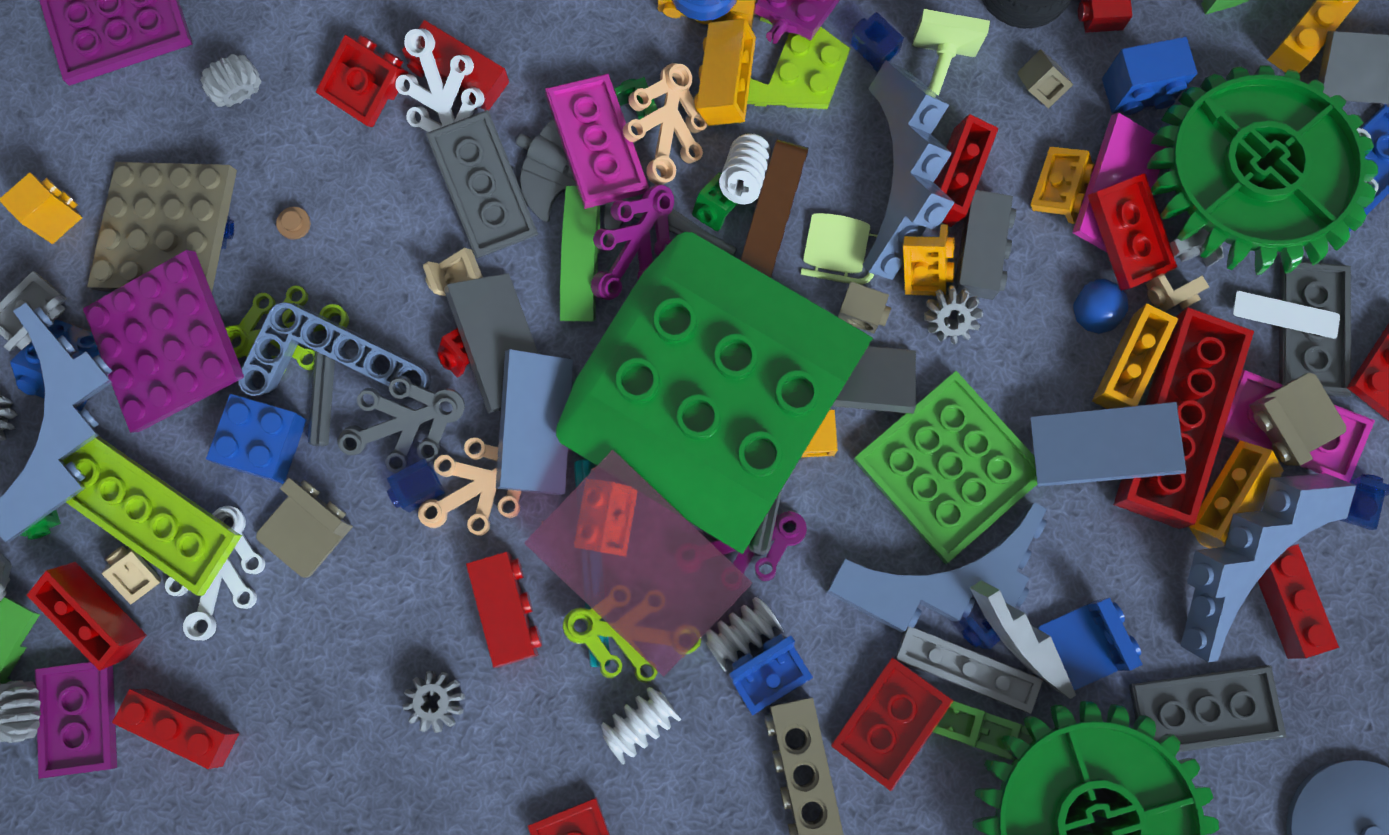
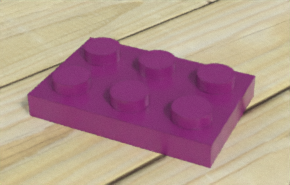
(75, 720)

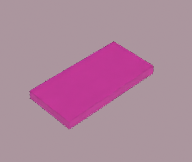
(594, 142)
(1121, 156)
(1334, 458)

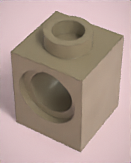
(864, 307)

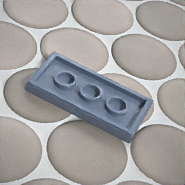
(531, 407)
(1108, 444)

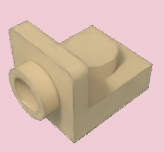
(130, 574)

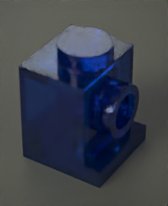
(880, 31)

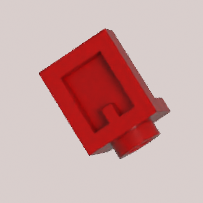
(453, 353)

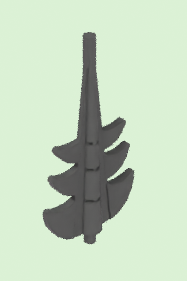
(548, 173)

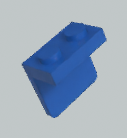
(27, 365)
(1093, 642)
(770, 674)

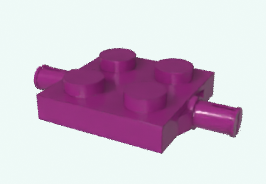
(794, 16)

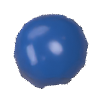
(1100, 306)

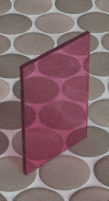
(638, 563)

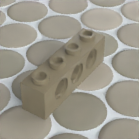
(803, 715)

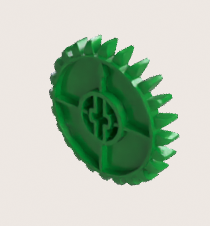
(1264, 167)
(1140, 775)

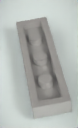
(968, 669)

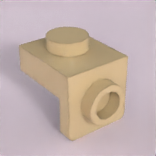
(456, 268)
(1165, 297)

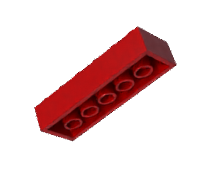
(1201, 375)

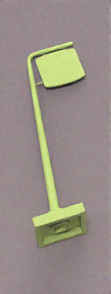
(841, 241)

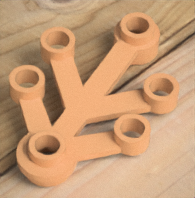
(669, 119)
(483, 483)

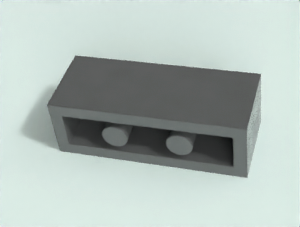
(985, 245)

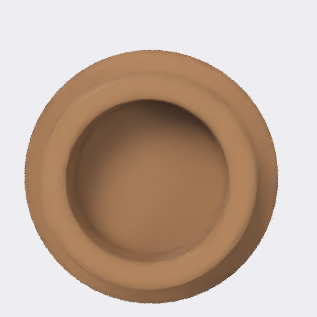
(293, 223)

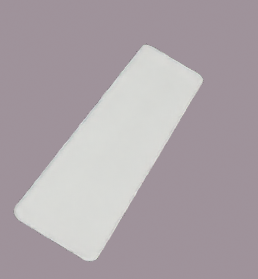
(1286, 314)

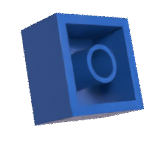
(1149, 76)
(256, 438)

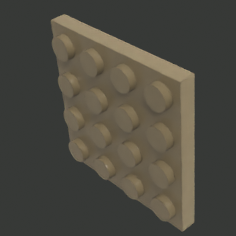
(157, 214)

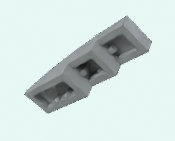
(1026, 642)

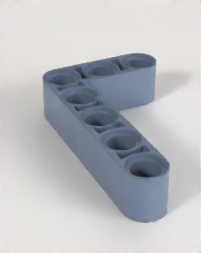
(332, 347)

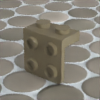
(1298, 419)
(303, 528)

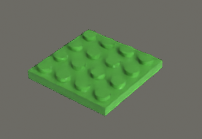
(950, 467)

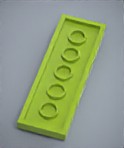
(151, 516)

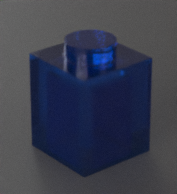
(414, 486)

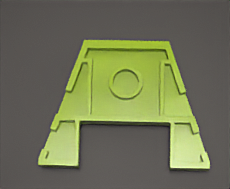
(804, 73)

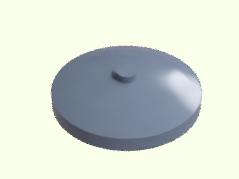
(1342, 800)

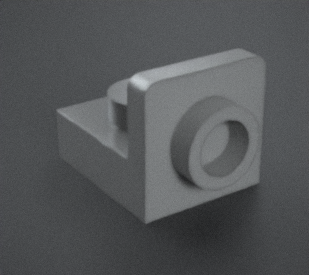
(1192, 247)

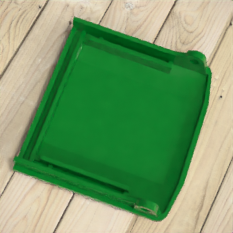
(711, 386)

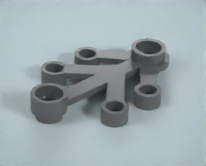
(405, 420)

